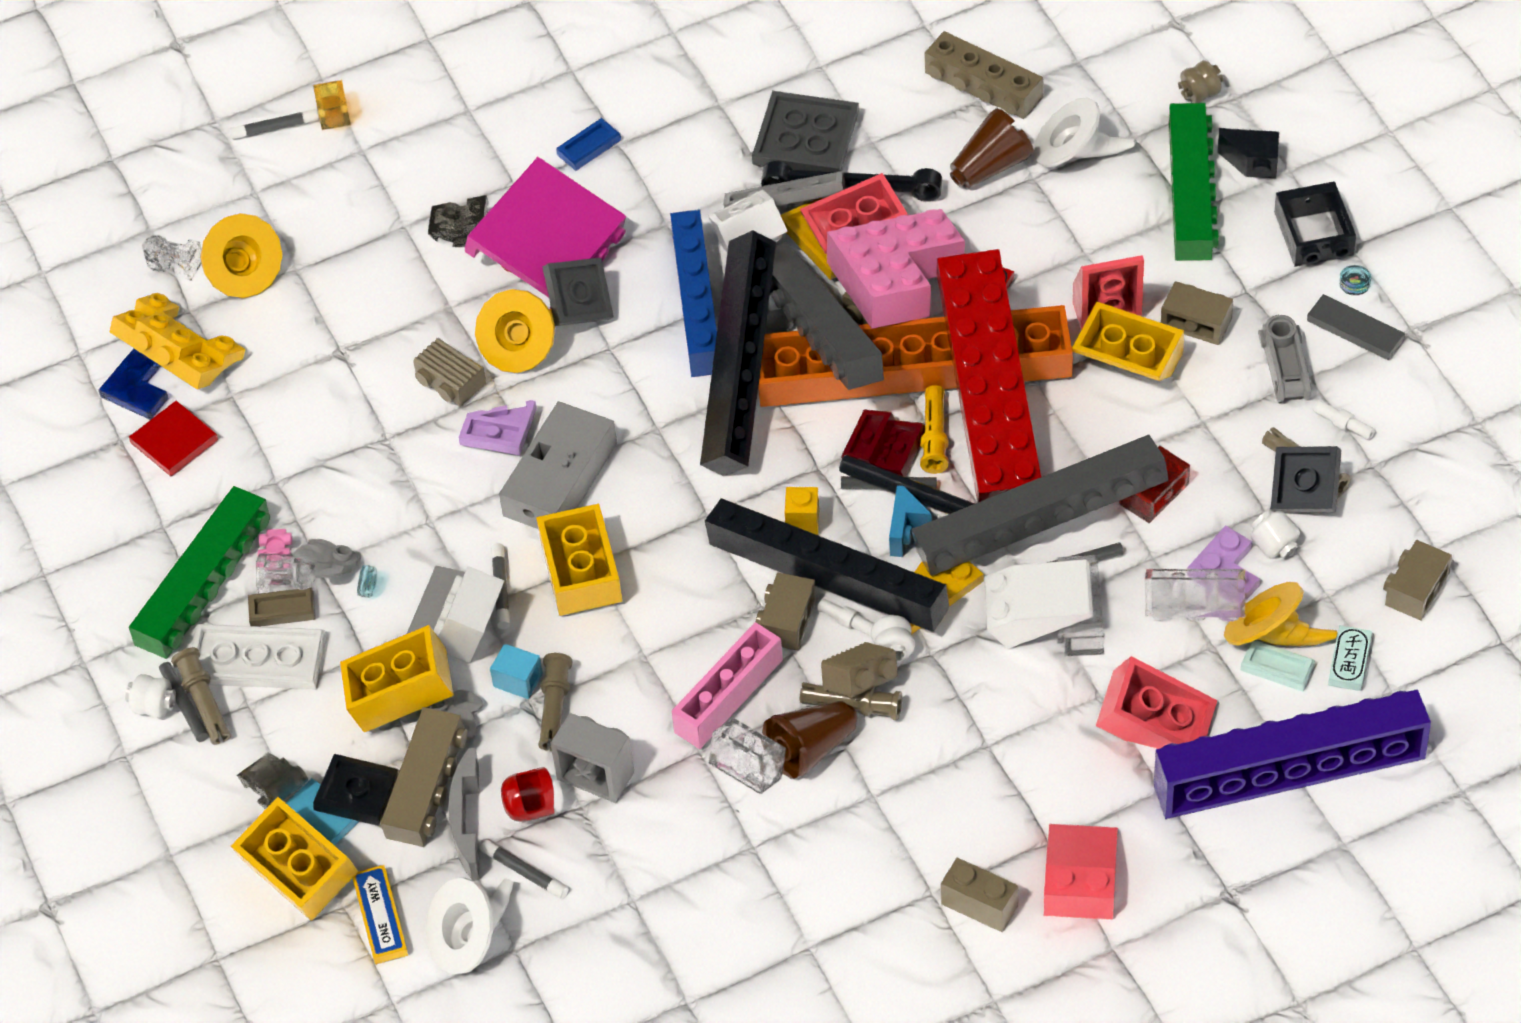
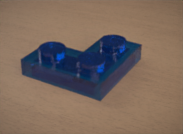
(130, 386)

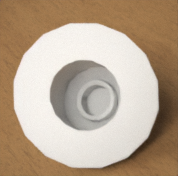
(1075, 134)
(463, 922)

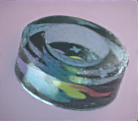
(1355, 280)
(367, 581)

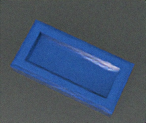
(588, 144)

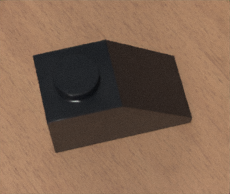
(1250, 151)

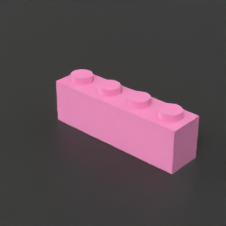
(727, 685)

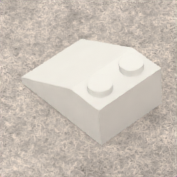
(1037, 599)

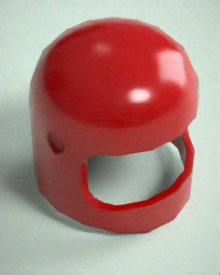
(528, 795)

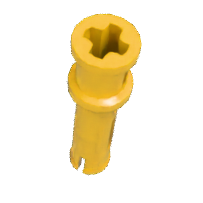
(934, 439)

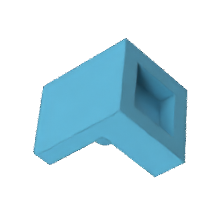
(516, 671)

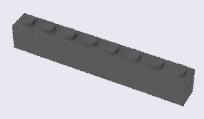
(823, 321)
(1040, 505)

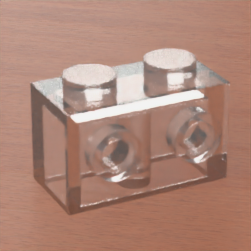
(747, 755)

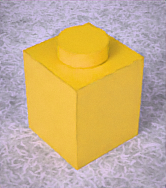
(802, 508)

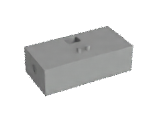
(558, 464)

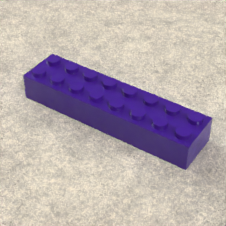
(1291, 753)

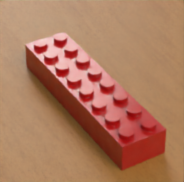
(987, 372)

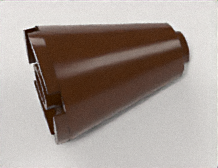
(990, 150)
(810, 734)

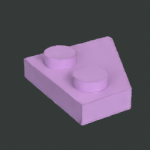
(498, 428)

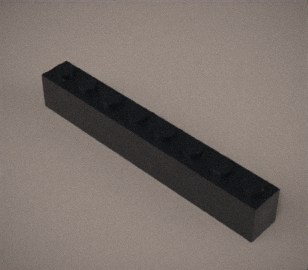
(738, 353)
(828, 563)

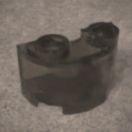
(456, 222)
(272, 778)

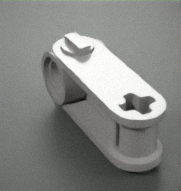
(1285, 357)

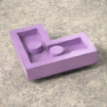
(1225, 553)

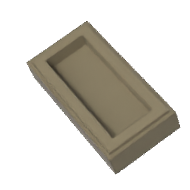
(281, 607)

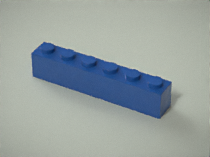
(694, 290)

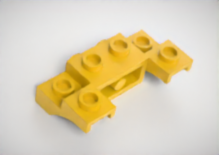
(171, 344)

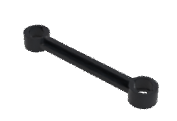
(899, 183)

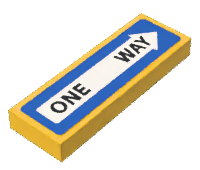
(379, 914)

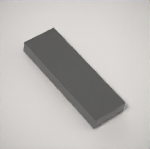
(1355, 327)

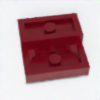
(885, 441)

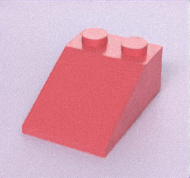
(853, 207)
(1111, 283)
(1153, 707)
(1080, 871)

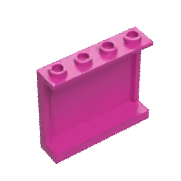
(545, 222)

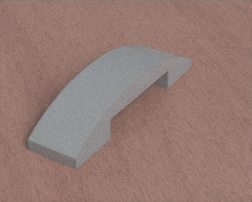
(464, 782)

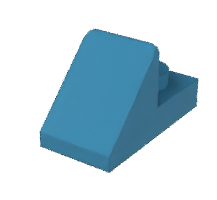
(906, 515)

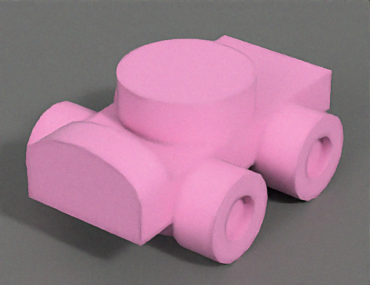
(275, 541)

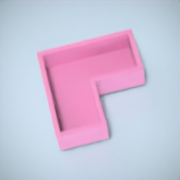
(889, 263)

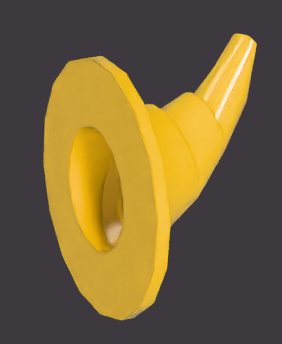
(241, 255)
(515, 330)
(1274, 620)

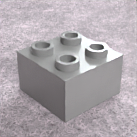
(592, 757)

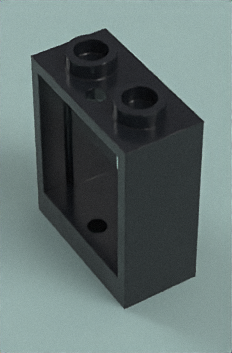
(1323, 198)

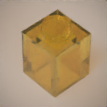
(331, 105)

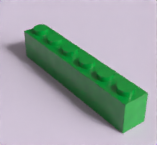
(1191, 182)
(200, 572)

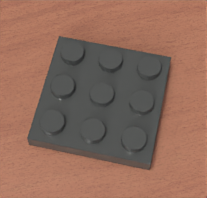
(806, 132)

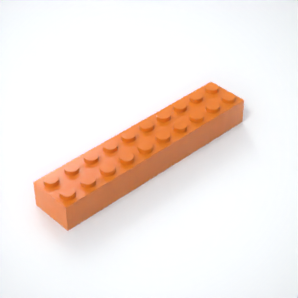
(912, 357)

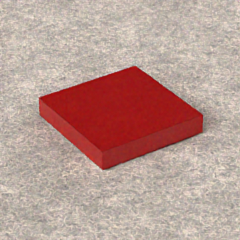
(173, 438)

